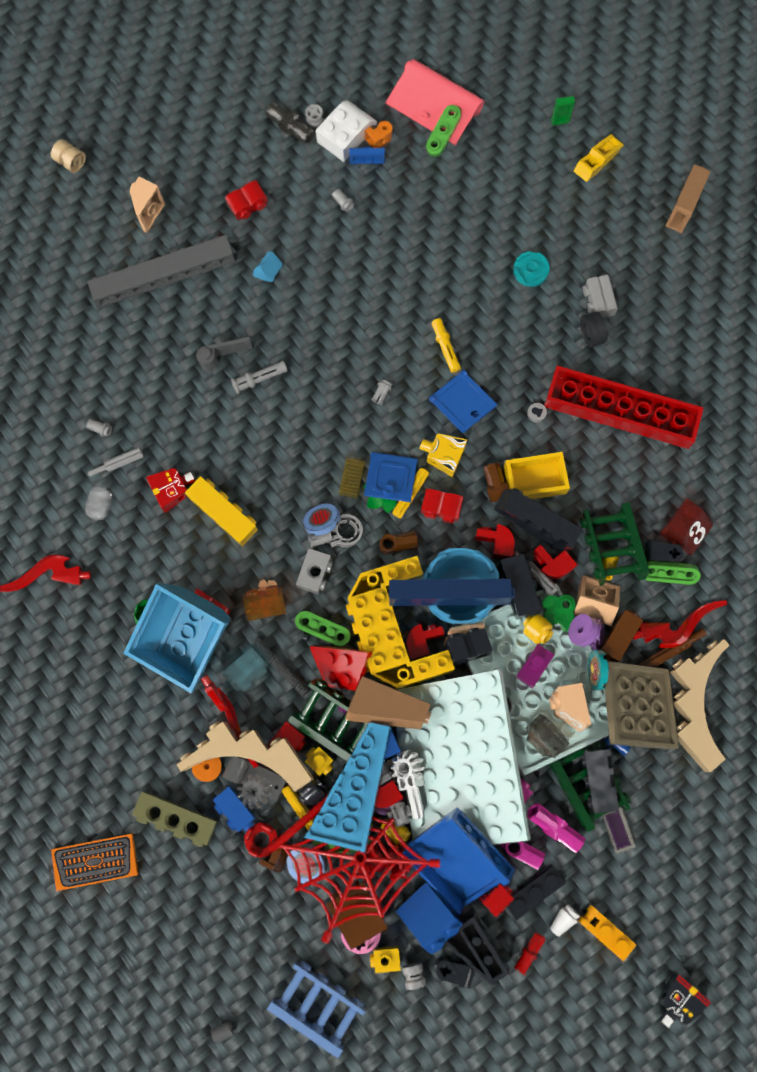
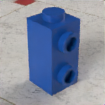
(238, 815)

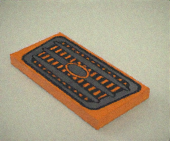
(94, 862)

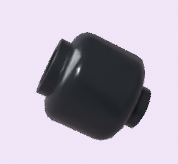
(313, 791)

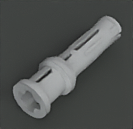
(248, 377)

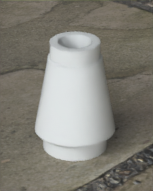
(565, 919)

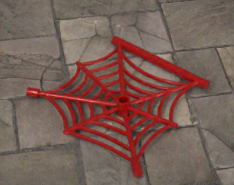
(279, 843)

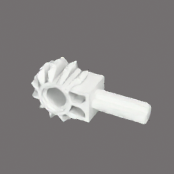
(410, 780)

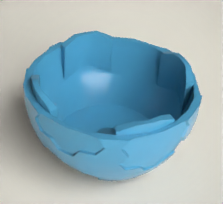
(461, 564)

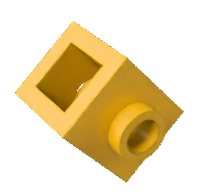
(319, 761)
(389, 952)

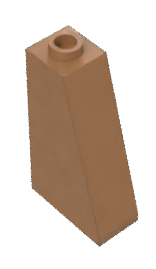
(688, 198)
(386, 706)

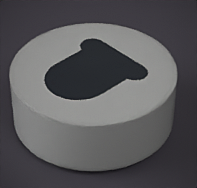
(537, 412)

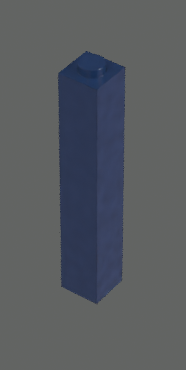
(450, 592)

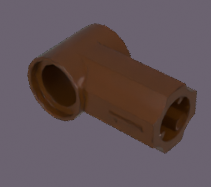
(495, 481)
(400, 542)

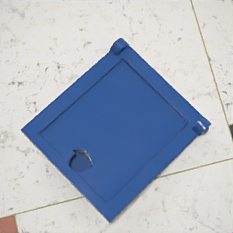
(460, 399)
(390, 477)

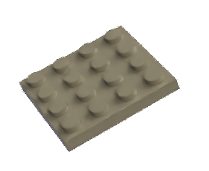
(640, 707)

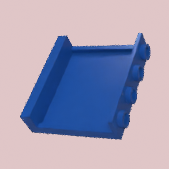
(466, 858)

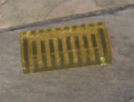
(351, 478)

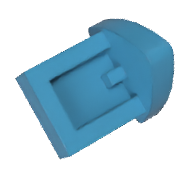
(268, 267)

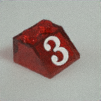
(687, 526)

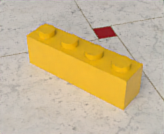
(221, 511)

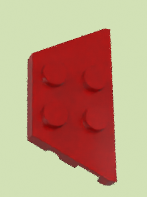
(341, 666)

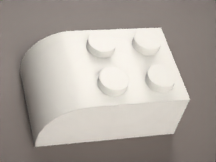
(344, 129)

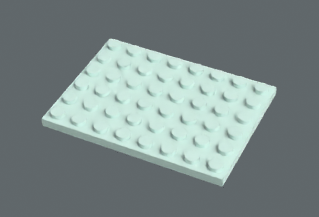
(567, 667)
(468, 757)

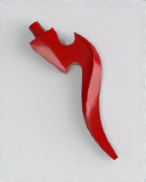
(60, 573)
(671, 638)
(224, 704)

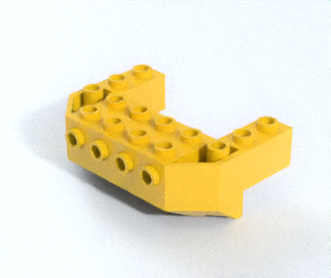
(380, 631)

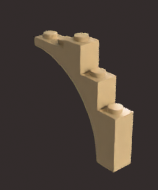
(690, 704)
(223, 742)

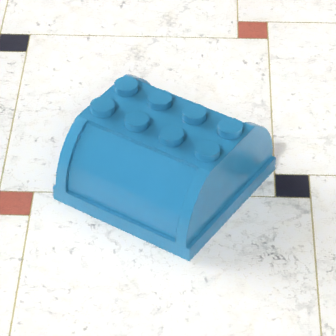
(177, 635)

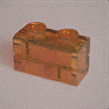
(264, 603)

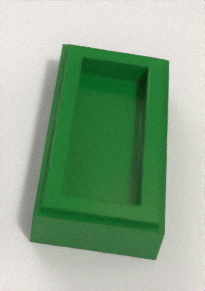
(562, 110)

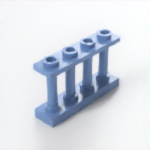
(298, 1019)

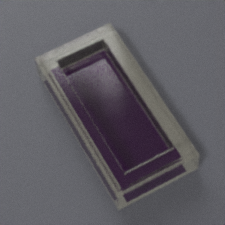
(618, 831)

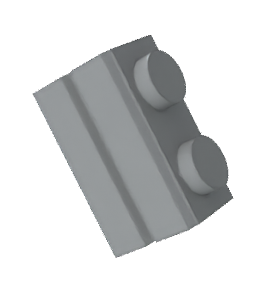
(600, 296)

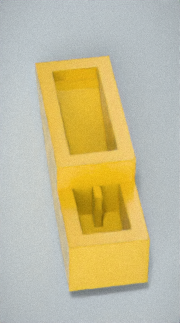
(598, 157)

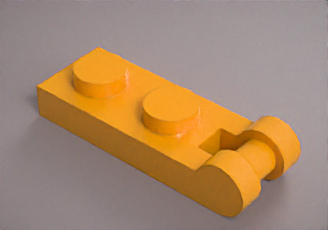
(607, 933)

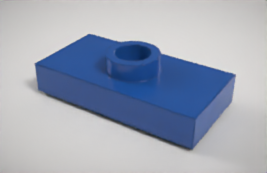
(367, 155)

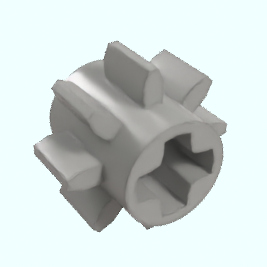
(400, 813)

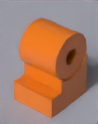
(379, 136)

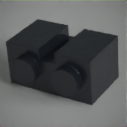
(469, 646)

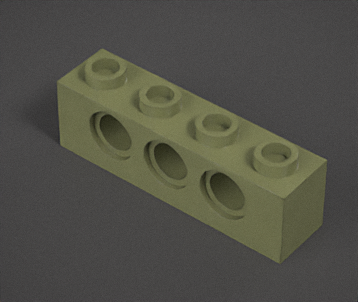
(148, 801)

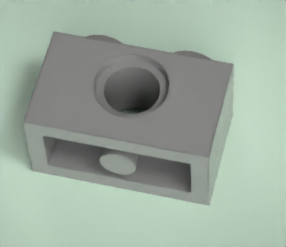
(313, 560)

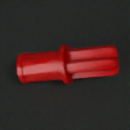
(530, 953)

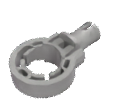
(337, 539)

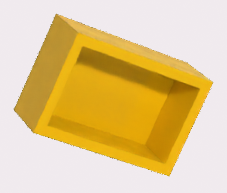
(538, 475)

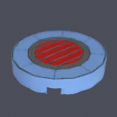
(321, 519)
(302, 865)

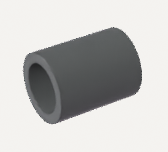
(222, 1032)

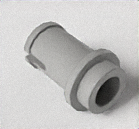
(345, 202)
(382, 390)
(99, 427)

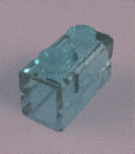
(245, 669)

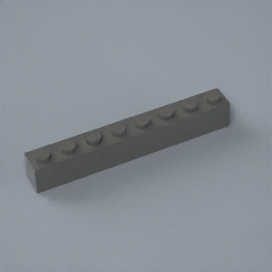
(161, 271)

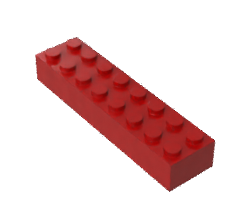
(624, 407)

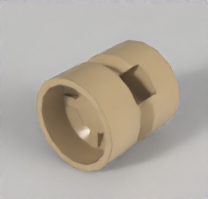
(67, 155)

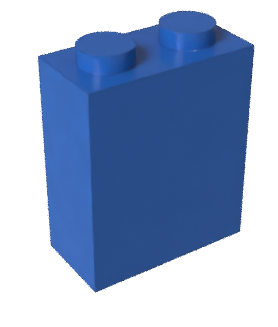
(429, 918)

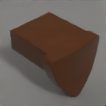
(276, 860)

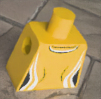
(444, 452)

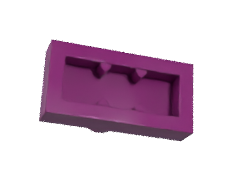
(535, 666)

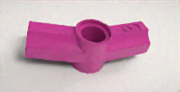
(555, 827)
(526, 854)

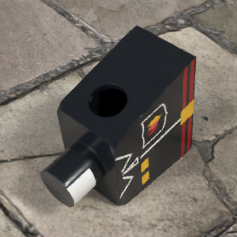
(681, 1001)

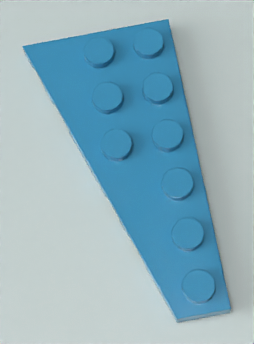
(351, 803)

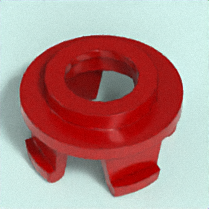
(250, 843)
(398, 867)

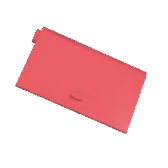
(427, 93)

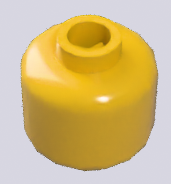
(538, 629)

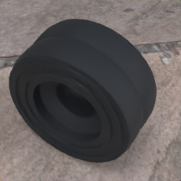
(593, 329)

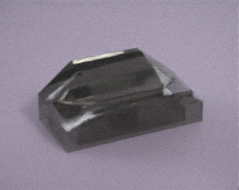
(546, 737)

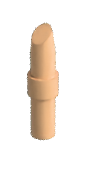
(464, 628)

